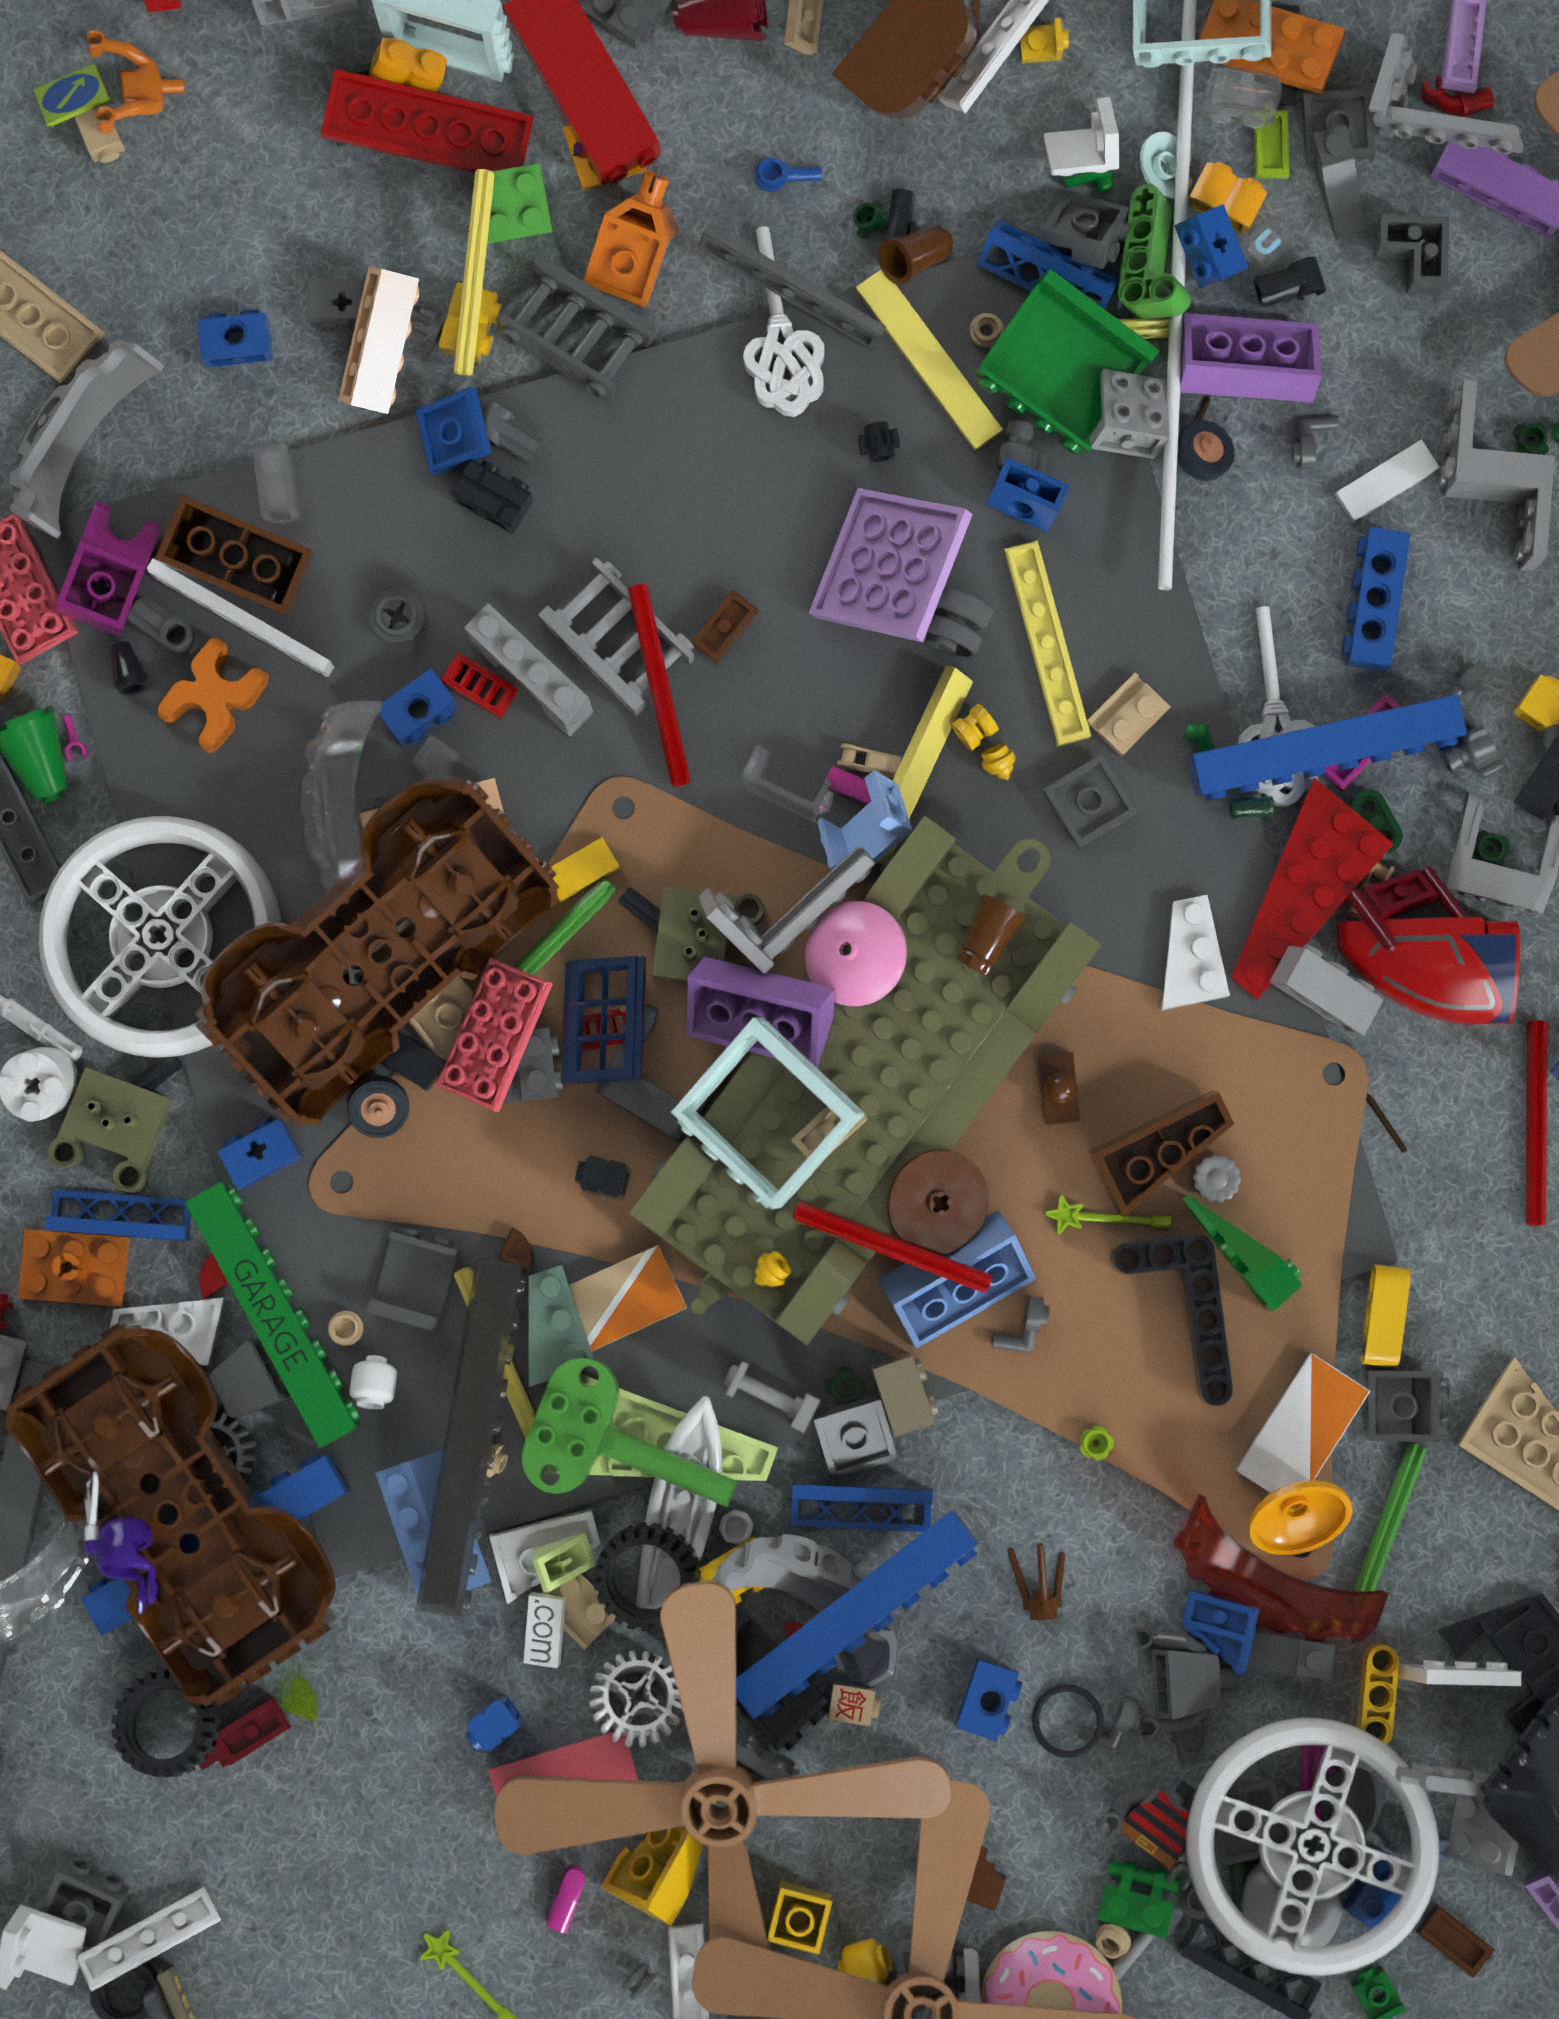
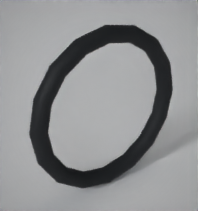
(1099, 1721)

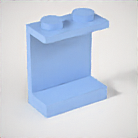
(874, 828)

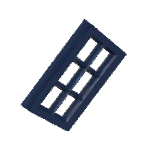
(634, 1020)

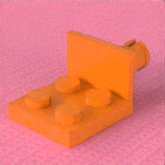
(633, 243)

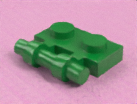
(1136, 1910)

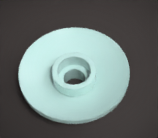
(1159, 162)

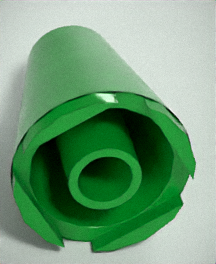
(35, 753)

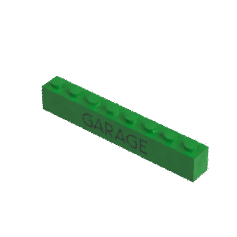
(272, 1313)

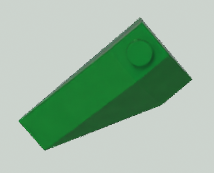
(1260, 1268)

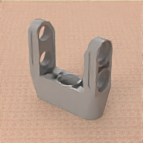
(1498, 883)

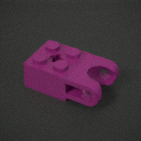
(109, 562)

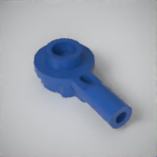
(772, 174)

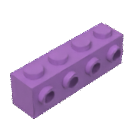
(1501, 185)

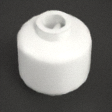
(373, 1382)

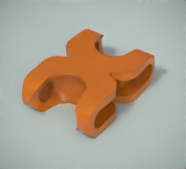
(213, 695)

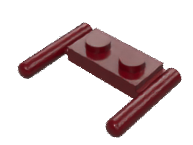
(1400, 896)

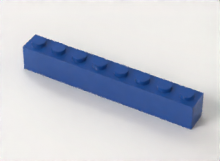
(1325, 746)
(299, 1494)
(854, 1614)

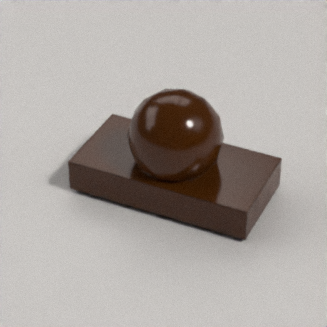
(1058, 1088)

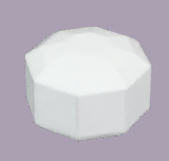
(736, 1527)

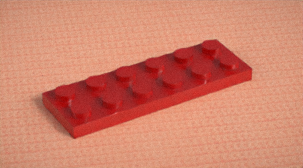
(424, 124)

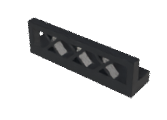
(1242, 1980)

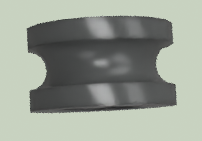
(638, 1981)

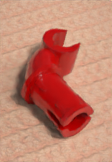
(1459, 104)

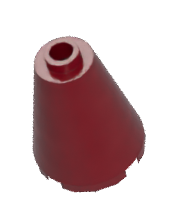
(722, 19)

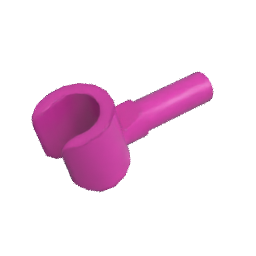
(72, 738)

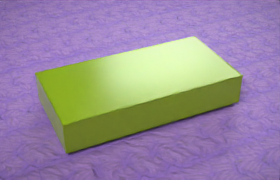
(1272, 148)

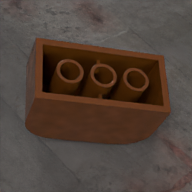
(909, 55)
(235, 556)

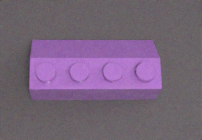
(1250, 358)
(728, 996)

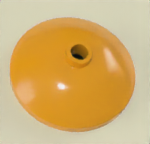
(1299, 1517)

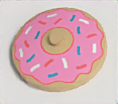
(1052, 1972)

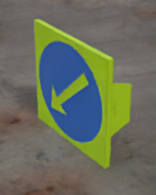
(71, 95)

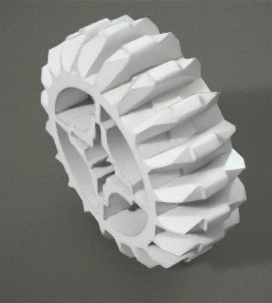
(623, 1690)

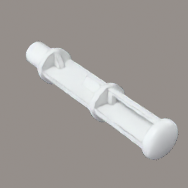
(37, 1028)

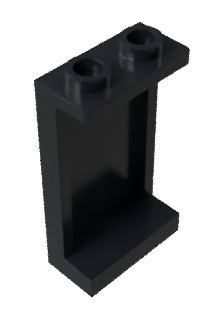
(808, 1706)

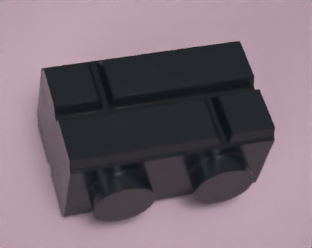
(492, 495)
(603, 1177)

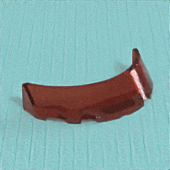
(1281, 1598)

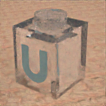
(1267, 245)

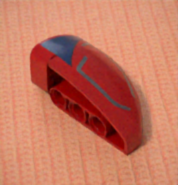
(1442, 966)

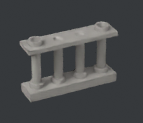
(584, 645)
(798, 1409)

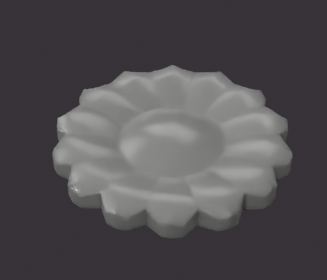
(1216, 1178)

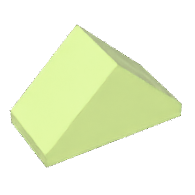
(562, 1561)

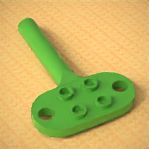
(577, 1427)

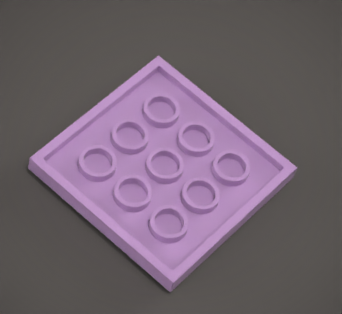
(890, 564)

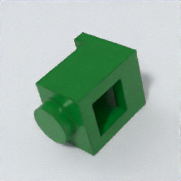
(1369, 1980)

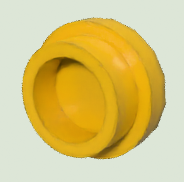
(998, 761)
(772, 1270)

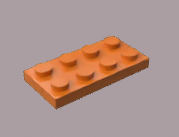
(1300, 46)

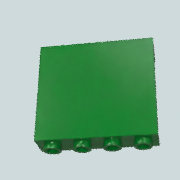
(1054, 358)

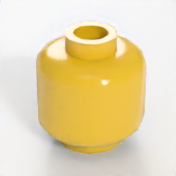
(866, 1960)

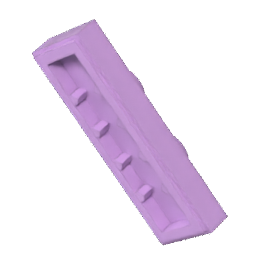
(1463, 45)

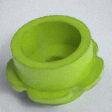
(1105, 1443)

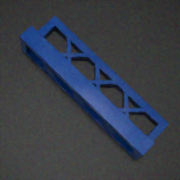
(1045, 257)
(118, 1228)
(861, 1494)

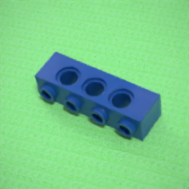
(1392, 549)

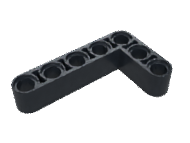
(1194, 1303)

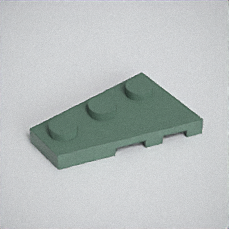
(554, 1325)

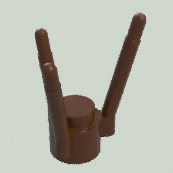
(1043, 1602)

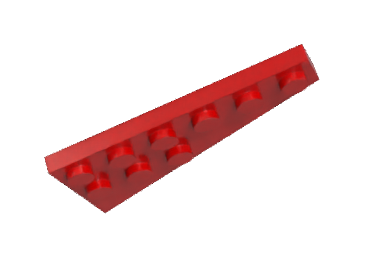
(1318, 869)

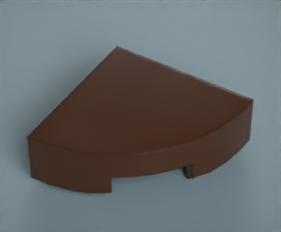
(517, 1251)

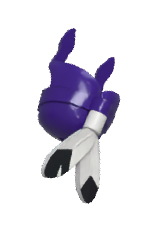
(118, 1546)

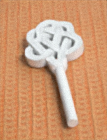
(794, 343)
(1275, 712)

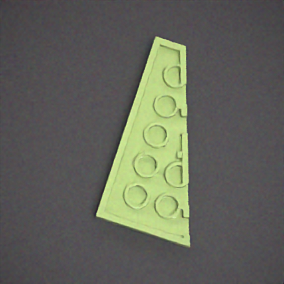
(654, 1423)

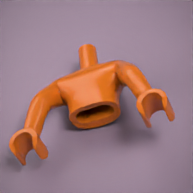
(140, 88)

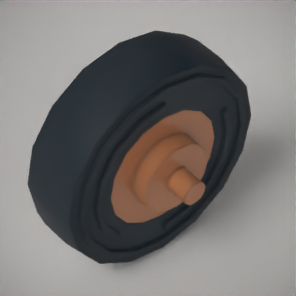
(1205, 450)
(378, 1106)

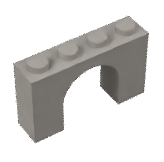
(551, 688)

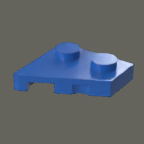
(1223, 1626)

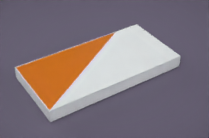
(1303, 1426)

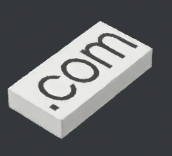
(544, 1630)

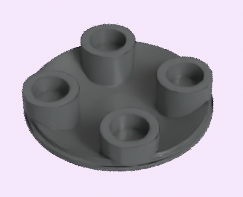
(1364, 1798)

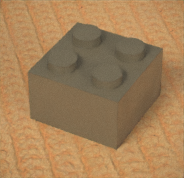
(903, 1394)

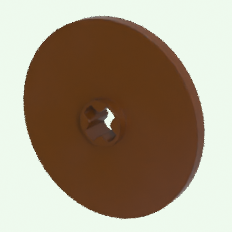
(962, 1193)

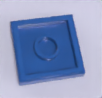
(453, 431)

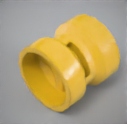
(974, 727)

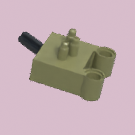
(683, 930)
(117, 1118)

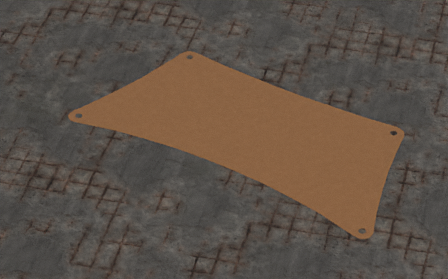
(1112, 1340)

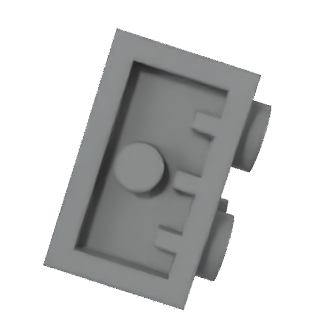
(1132, 415)

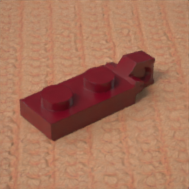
(248, 1734)

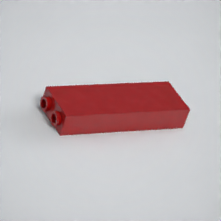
(584, 86)

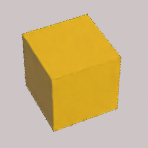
(799, 1917)

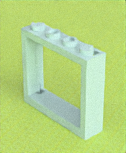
(484, 17)
(1192, 51)
(718, 1148)

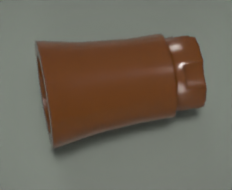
(911, 254)
(989, 934)

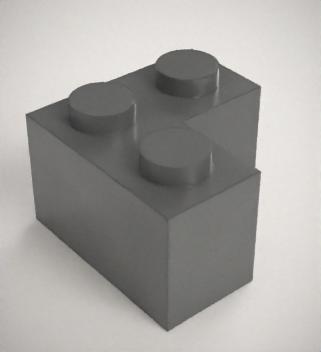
(1420, 243)

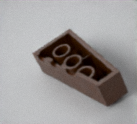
(1152, 1152)

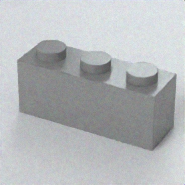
(1327, 989)

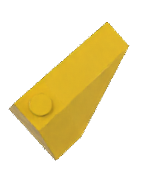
(656, 1873)

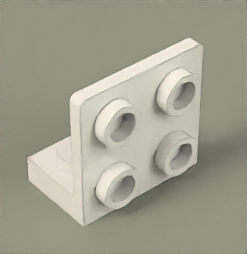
(1086, 148)
(41, 1946)

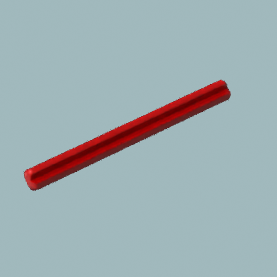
(659, 685)
(1536, 1123)
(891, 1247)

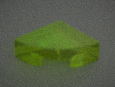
(302, 1700)

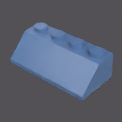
(932, 1304)
(409, 1499)

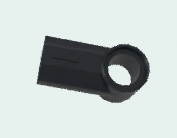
(1296, 281)

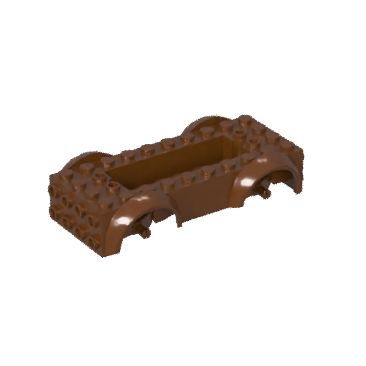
(281, 987)
(259, 1572)

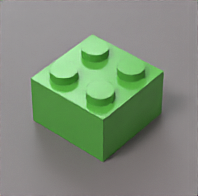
(518, 204)

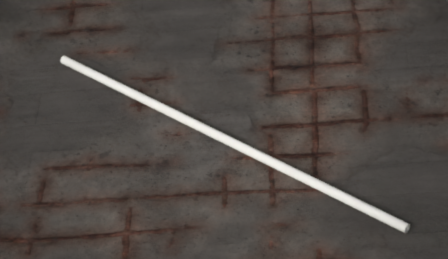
(1176, 322)

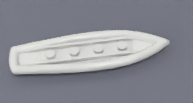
(685, 1512)

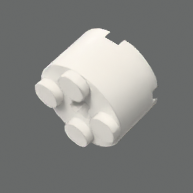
(33, 1100)

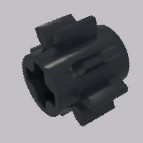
(879, 441)

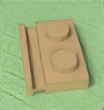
(1128, 714)
(583, 1613)

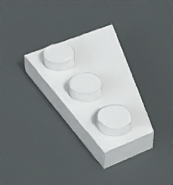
(1193, 959)
(189, 1322)
(515, 1547)
(1461, 1674)

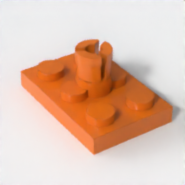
(73, 1267)

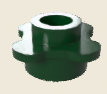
(864, 213)
(1535, 431)
(1498, 844)
(845, 1376)

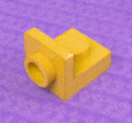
(1044, 42)

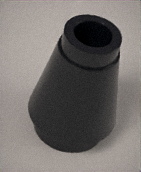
(127, 670)

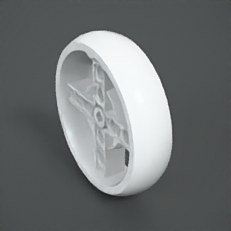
(86, 871)
(1281, 1943)

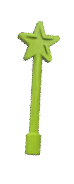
(1071, 1216)
(443, 1952)

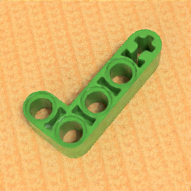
(1143, 284)

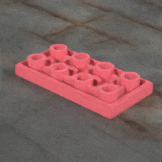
(28, 596)
(494, 1034)
(588, 1758)

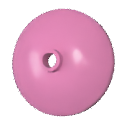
(875, 957)

